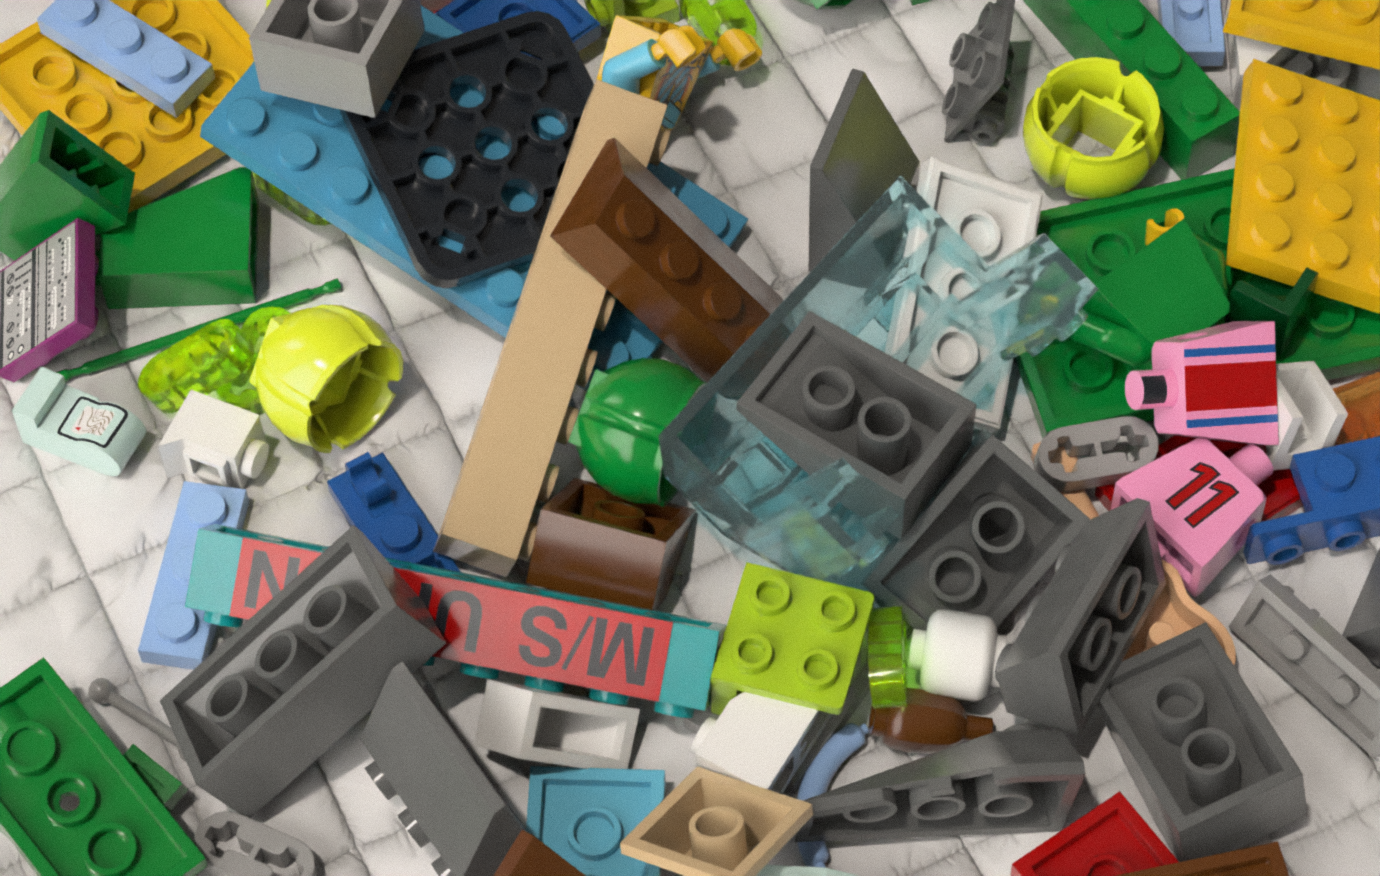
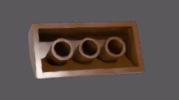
(663, 262)

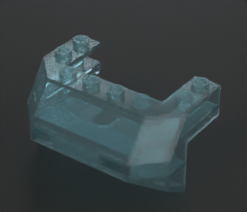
(774, 503)

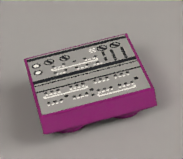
(48, 300)

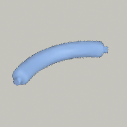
(818, 777)

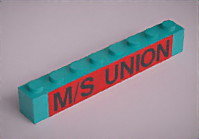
(489, 623)

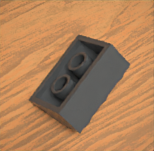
(1084, 620)
(438, 781)

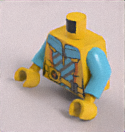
(667, 59)

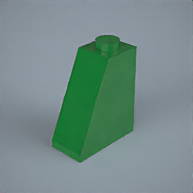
(53, 180)
(185, 248)

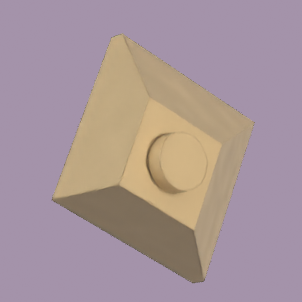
(716, 827)

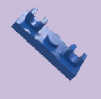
(385, 512)

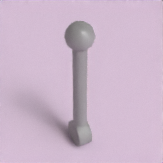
(103, 691)

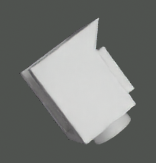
(1307, 412)
(214, 442)

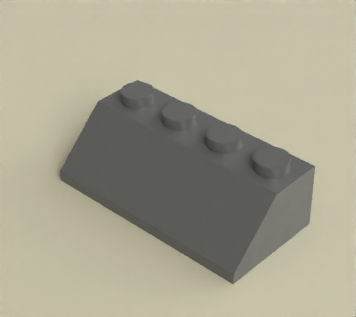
(298, 674)

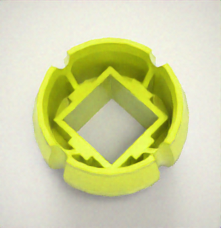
(1107, 107)
(326, 375)

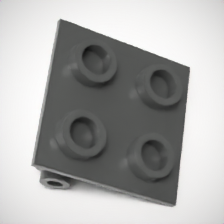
(981, 76)

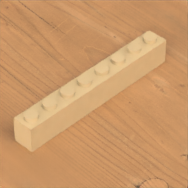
(542, 359)

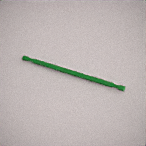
(171, 339)

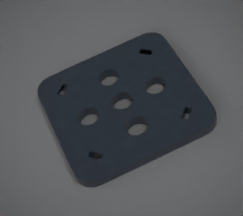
(429, 122)

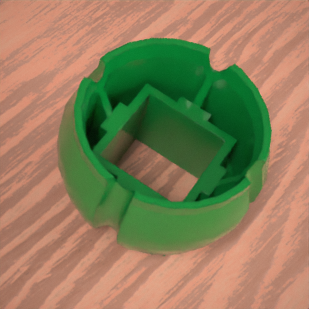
(622, 424)

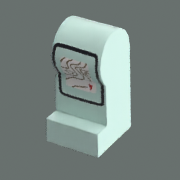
(76, 424)

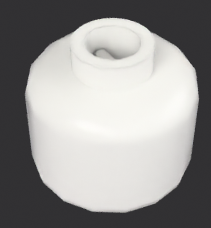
(957, 654)

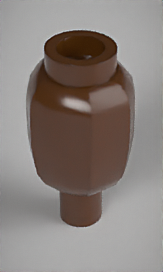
(926, 724)

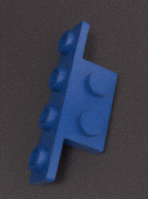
(1339, 501)

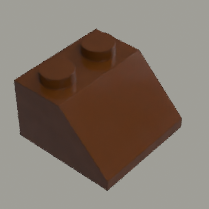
(608, 546)

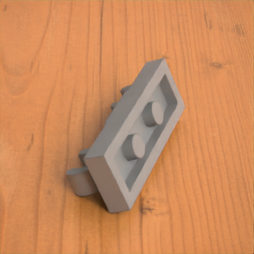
(1313, 659)

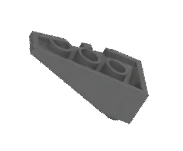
(984, 786)

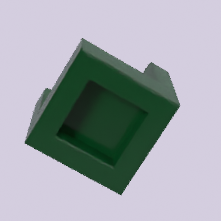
(1273, 301)

